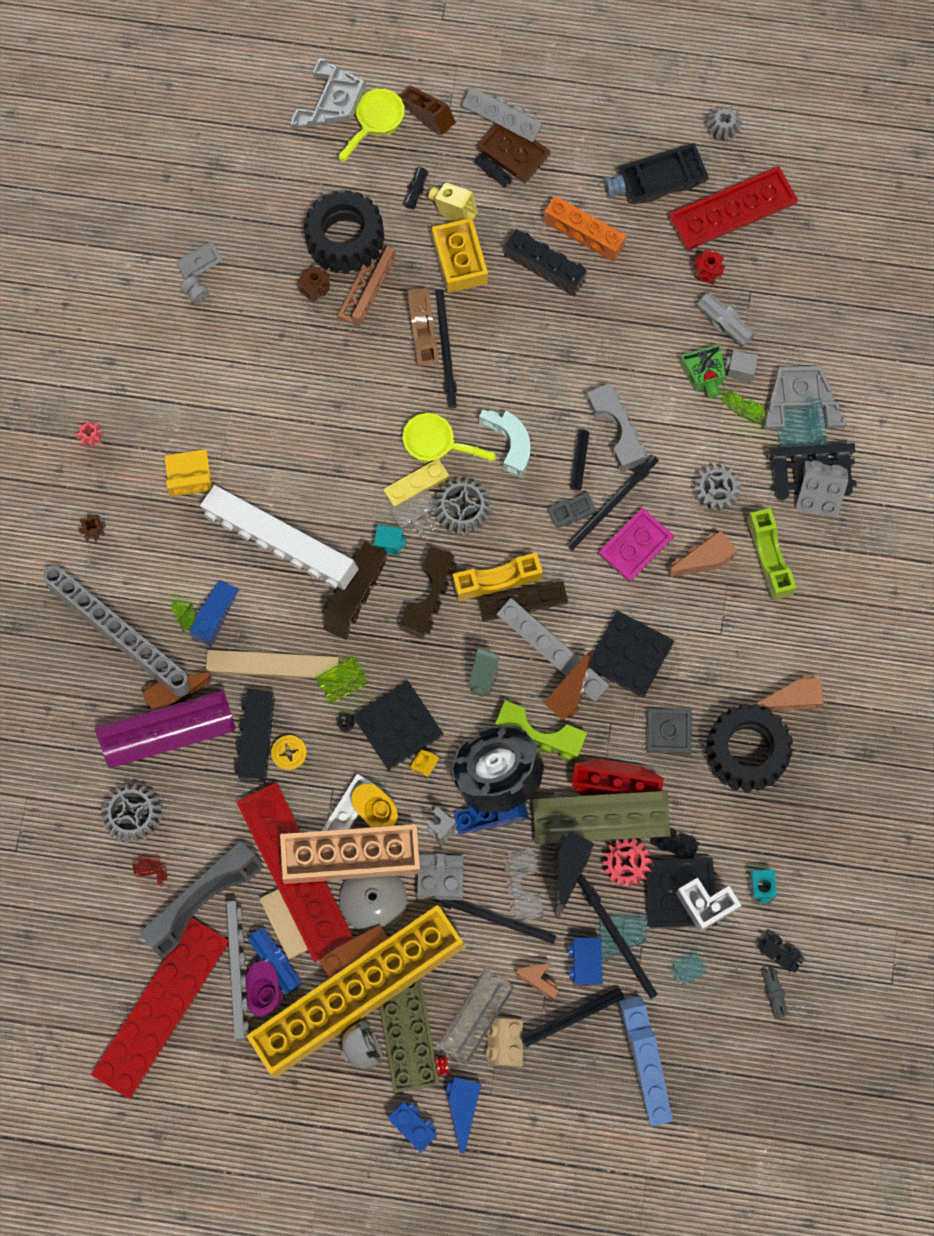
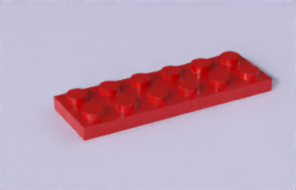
(733, 208)

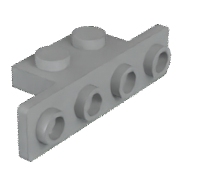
(502, 114)

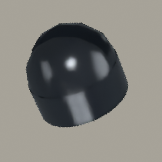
(350, 722)

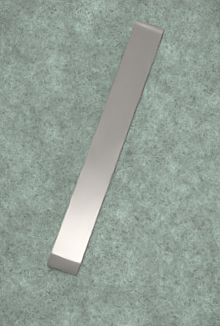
(122, 637)

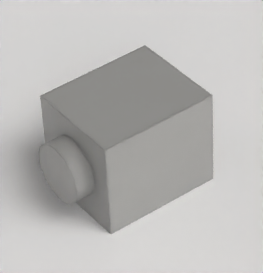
(741, 366)

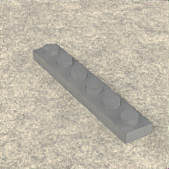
(549, 645)
(238, 981)

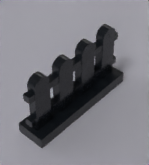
(800, 455)

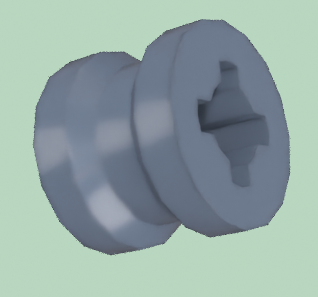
(615, 186)

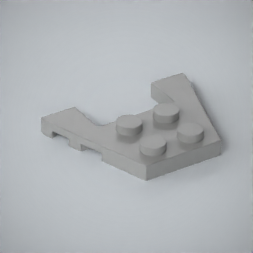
(338, 98)
(796, 389)

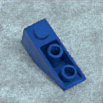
(474, 820)

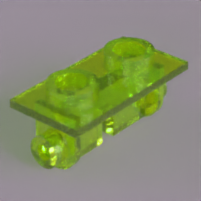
(184, 615)

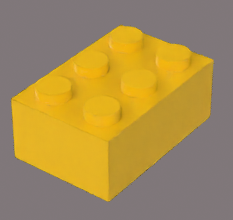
(459, 255)

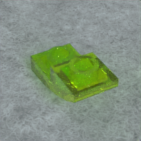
(750, 411)

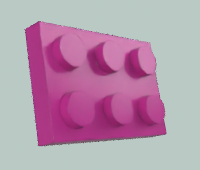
(636, 545)

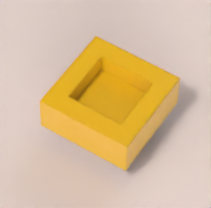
(424, 763)

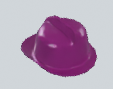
(263, 990)

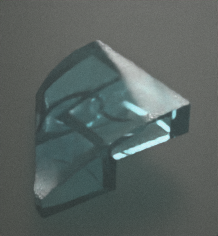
(631, 928)

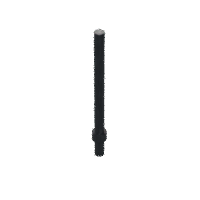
(450, 385)
(639, 474)
(594, 899)
(500, 920)

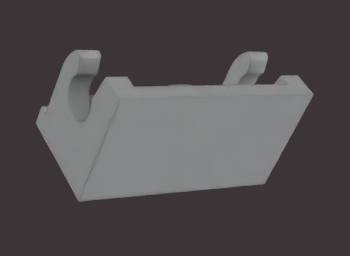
(442, 828)

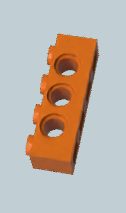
(584, 228)

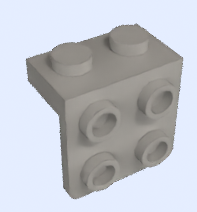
(822, 488)

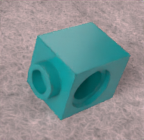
(390, 539)
(767, 877)

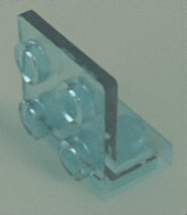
(803, 426)

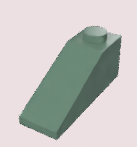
(484, 672)

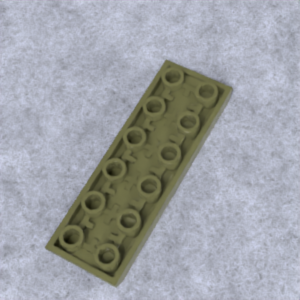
(602, 817)
(409, 1040)

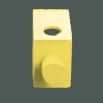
(454, 202)

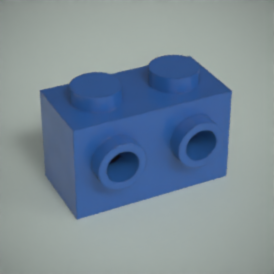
(586, 962)
(416, 1131)

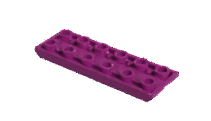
(165, 729)

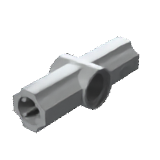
(725, 319)

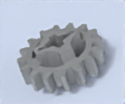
(712, 479)

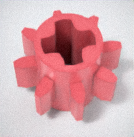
(84, 434)

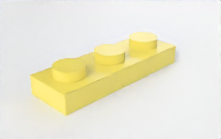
(416, 482)

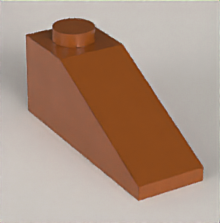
(570, 691)
(159, 697)
(352, 950)

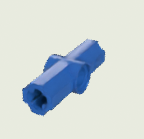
(271, 953)

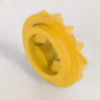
(279, 749)

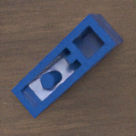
(213, 613)
(462, 1105)

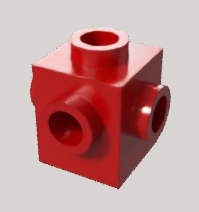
(709, 266)

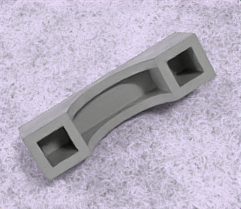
(605, 404)

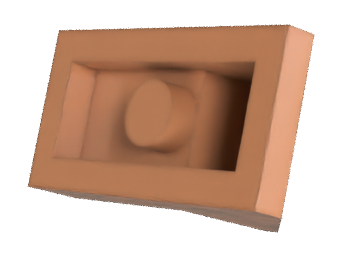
(533, 975)

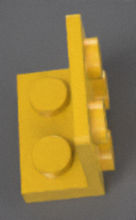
(188, 473)

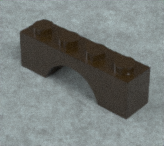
(418, 617)

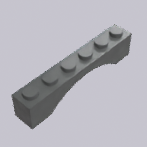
(168, 927)

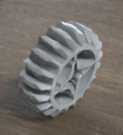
(471, 507)
(123, 817)

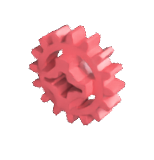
(621, 867)

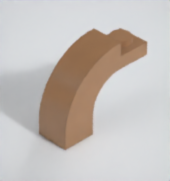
(422, 326)

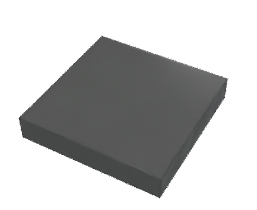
(669, 731)

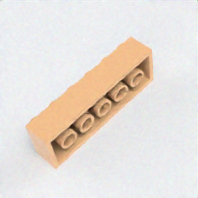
(349, 854)

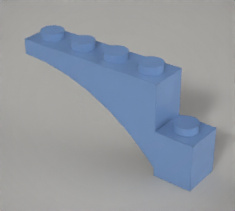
(646, 1059)

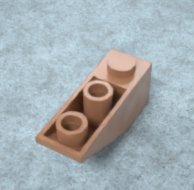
(709, 556)

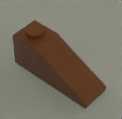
(428, 109)

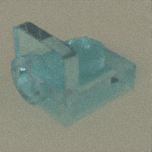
(688, 969)

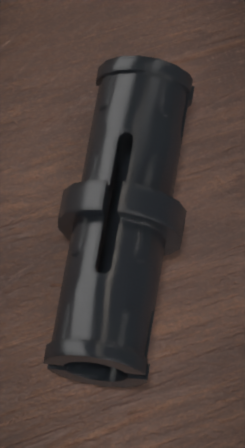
(493, 170)
(415, 188)

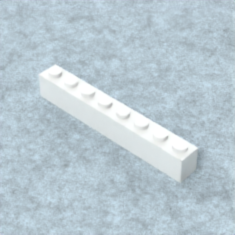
(279, 537)

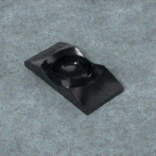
(663, 174)

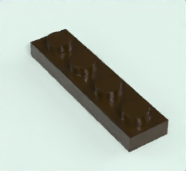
(530, 599)

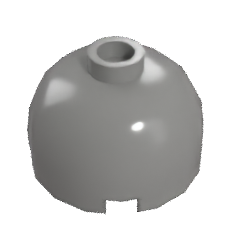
(361, 1047)

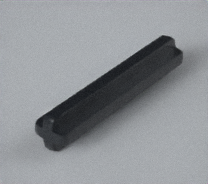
(579, 460)

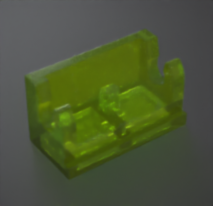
(341, 680)

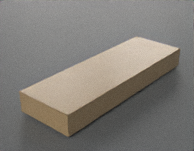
(283, 924)

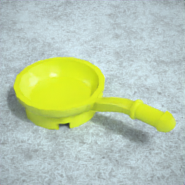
(378, 113)
(431, 437)

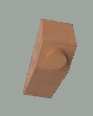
(799, 695)

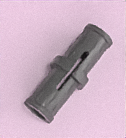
(775, 994)

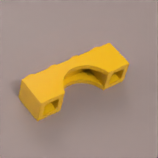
(482, 582)

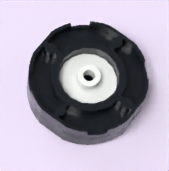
(498, 769)

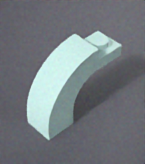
(517, 437)

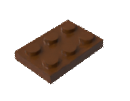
(513, 152)

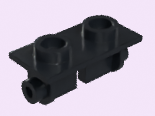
(684, 847)
(774, 946)

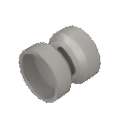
(193, 288)

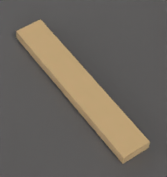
(268, 664)

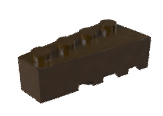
(345, 604)

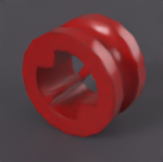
(442, 1065)

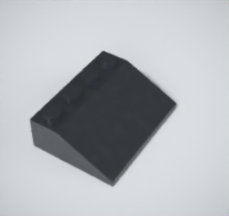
(571, 858)

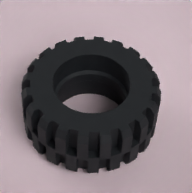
(341, 208)
(761, 722)

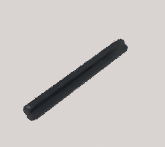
(572, 1017)

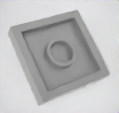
(440, 877)

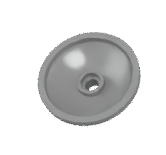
(367, 914)

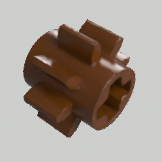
(92, 522)

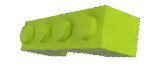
(765, 538)
(565, 742)

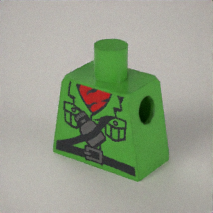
(704, 369)

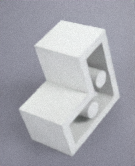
(705, 909)

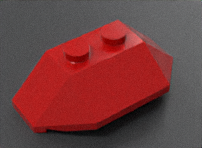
(612, 777)

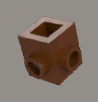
(314, 283)

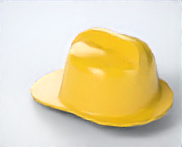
(374, 806)

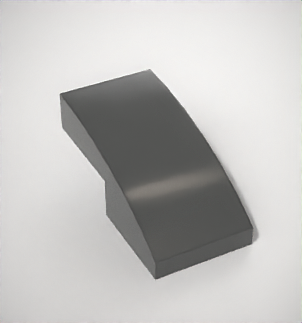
(572, 510)

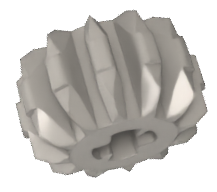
(724, 123)

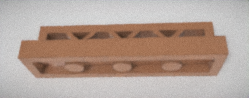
(371, 288)

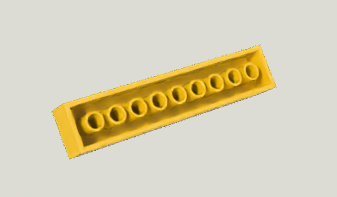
(355, 991)

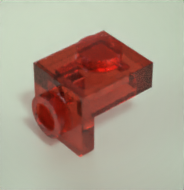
(147, 867)

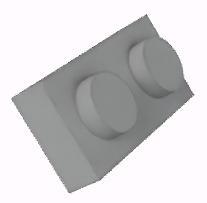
(199, 260)

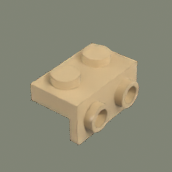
(504, 1043)

